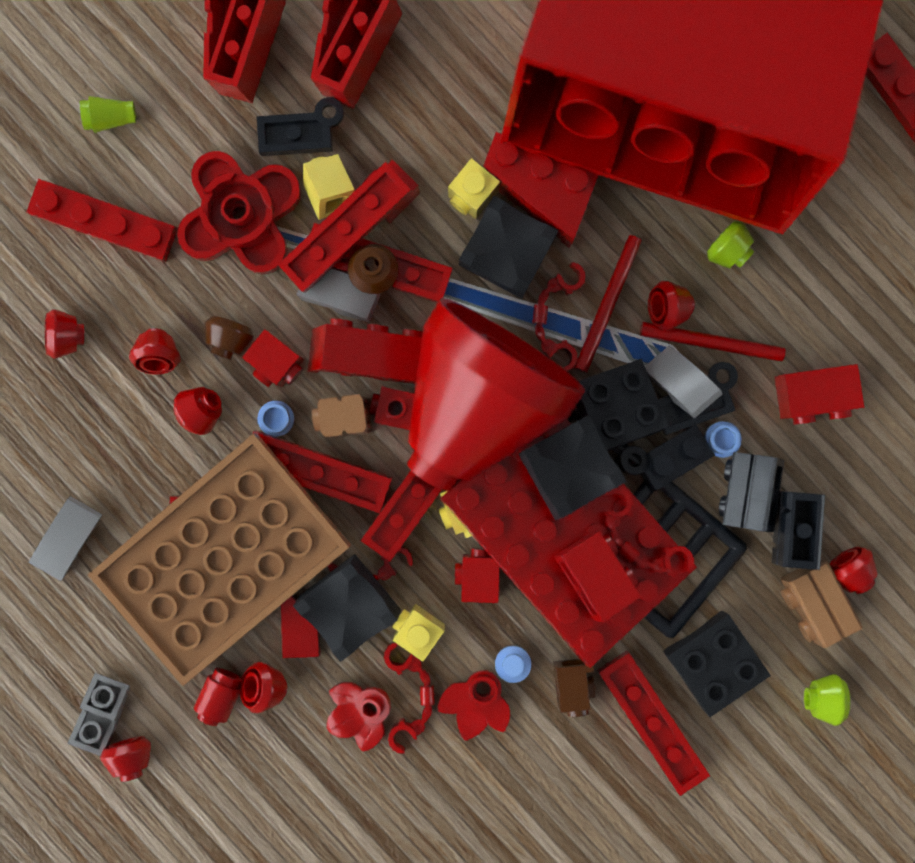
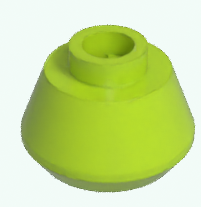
(732, 246)
(828, 699)

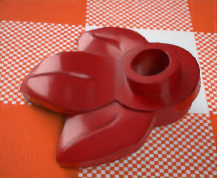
(475, 709)
(355, 718)

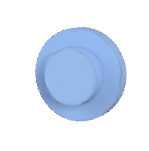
(275, 418)
(723, 438)
(513, 664)

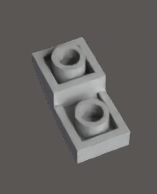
(339, 293)
(682, 381)
(65, 538)
(99, 714)

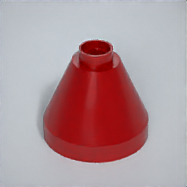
(480, 396)

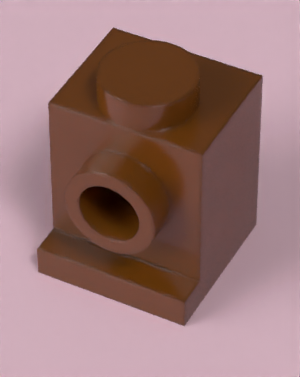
(573, 687)

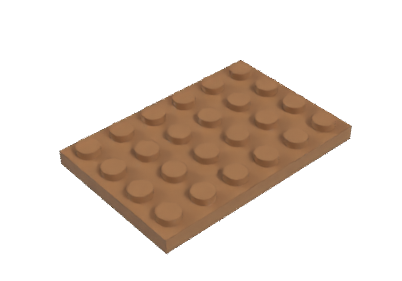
(219, 559)

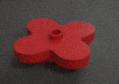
(224, 191)

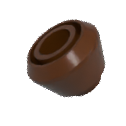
(379, 277)
(227, 336)

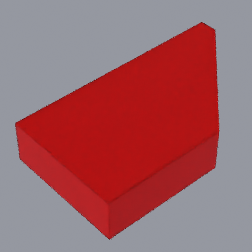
(298, 635)

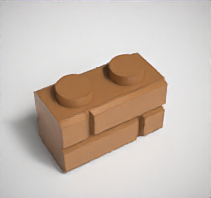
(342, 416)
(821, 605)

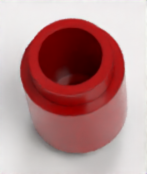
(218, 697)

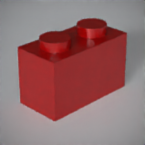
(819, 392)
(598, 575)

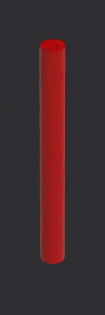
(608, 303)
(714, 342)

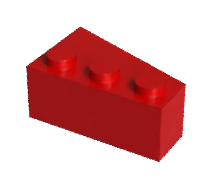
(239, 44)
(351, 45)
(542, 186)
(365, 352)

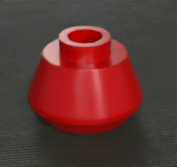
(670, 305)
(62, 334)
(155, 352)
(197, 410)
(855, 569)
(262, 687)
(127, 758)

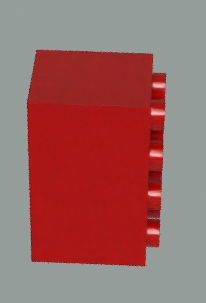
(697, 97)

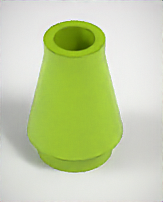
(104, 113)

